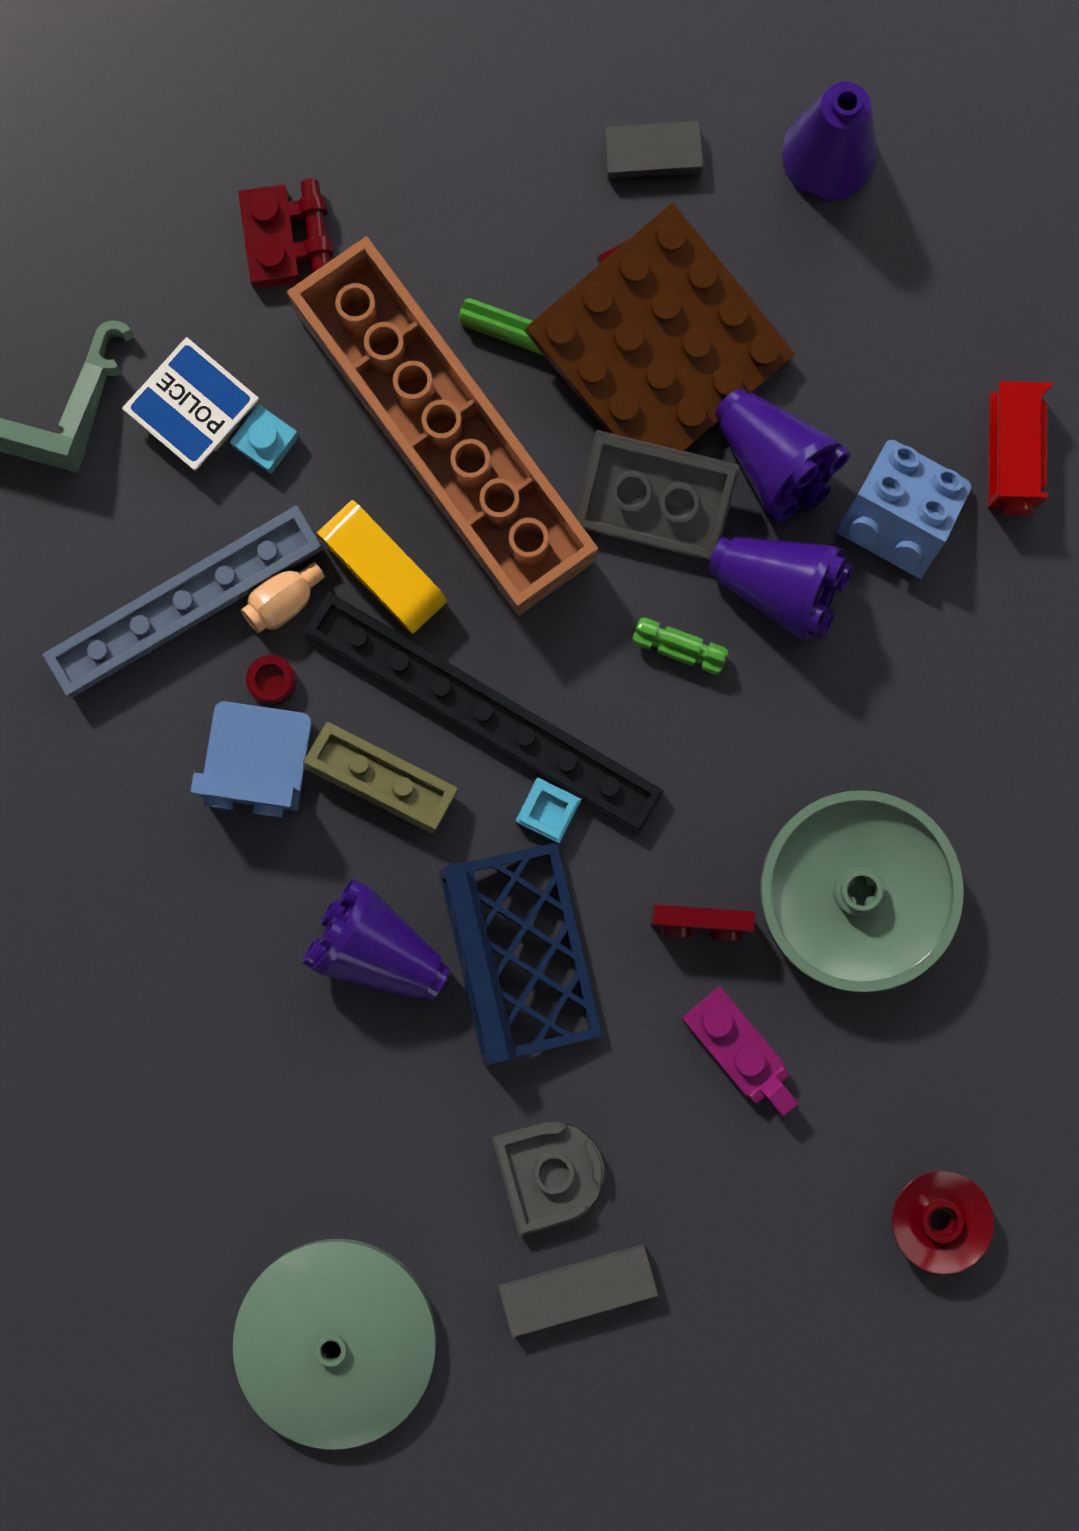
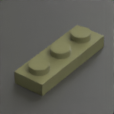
(380, 778)

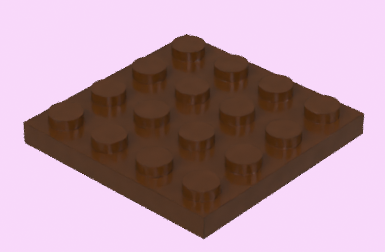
(659, 336)

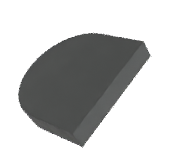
(549, 1174)

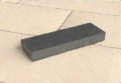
(578, 1290)

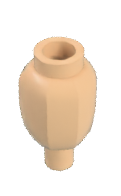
(281, 598)

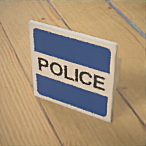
(191, 404)

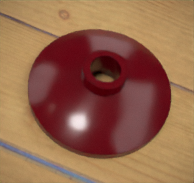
(963, 1236)

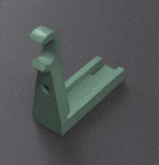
(68, 448)

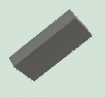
(653, 150)

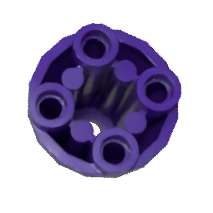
(779, 453)
(784, 580)
(374, 947)

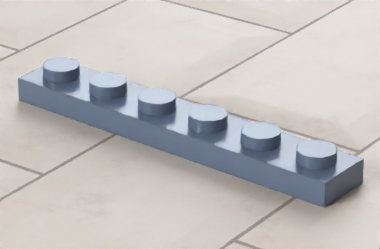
(182, 602)

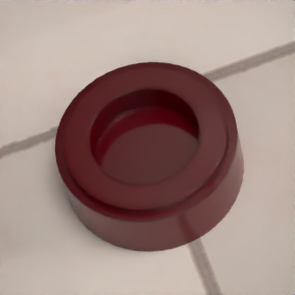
(271, 680)

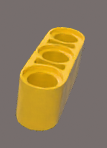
(382, 567)

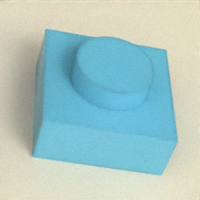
(264, 439)

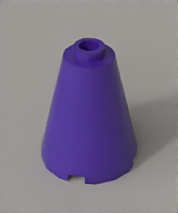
(832, 143)

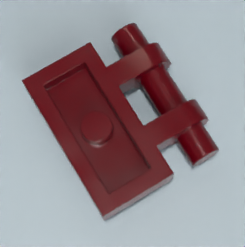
(270, 235)

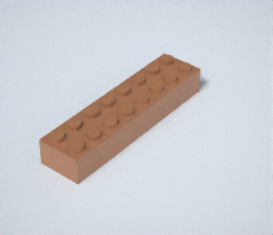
(443, 426)

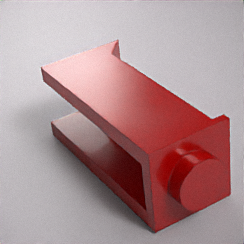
(1017, 447)

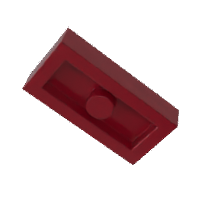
(723, 923)

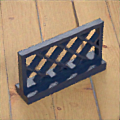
(478, 963)

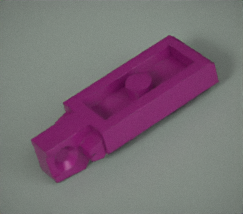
(740, 1050)

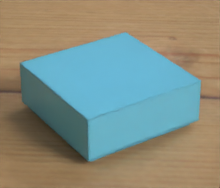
(548, 810)

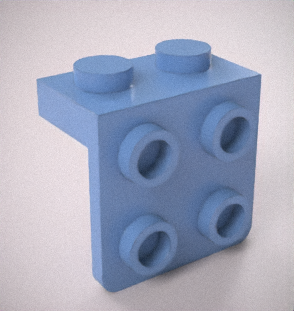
(905, 508)
(254, 759)

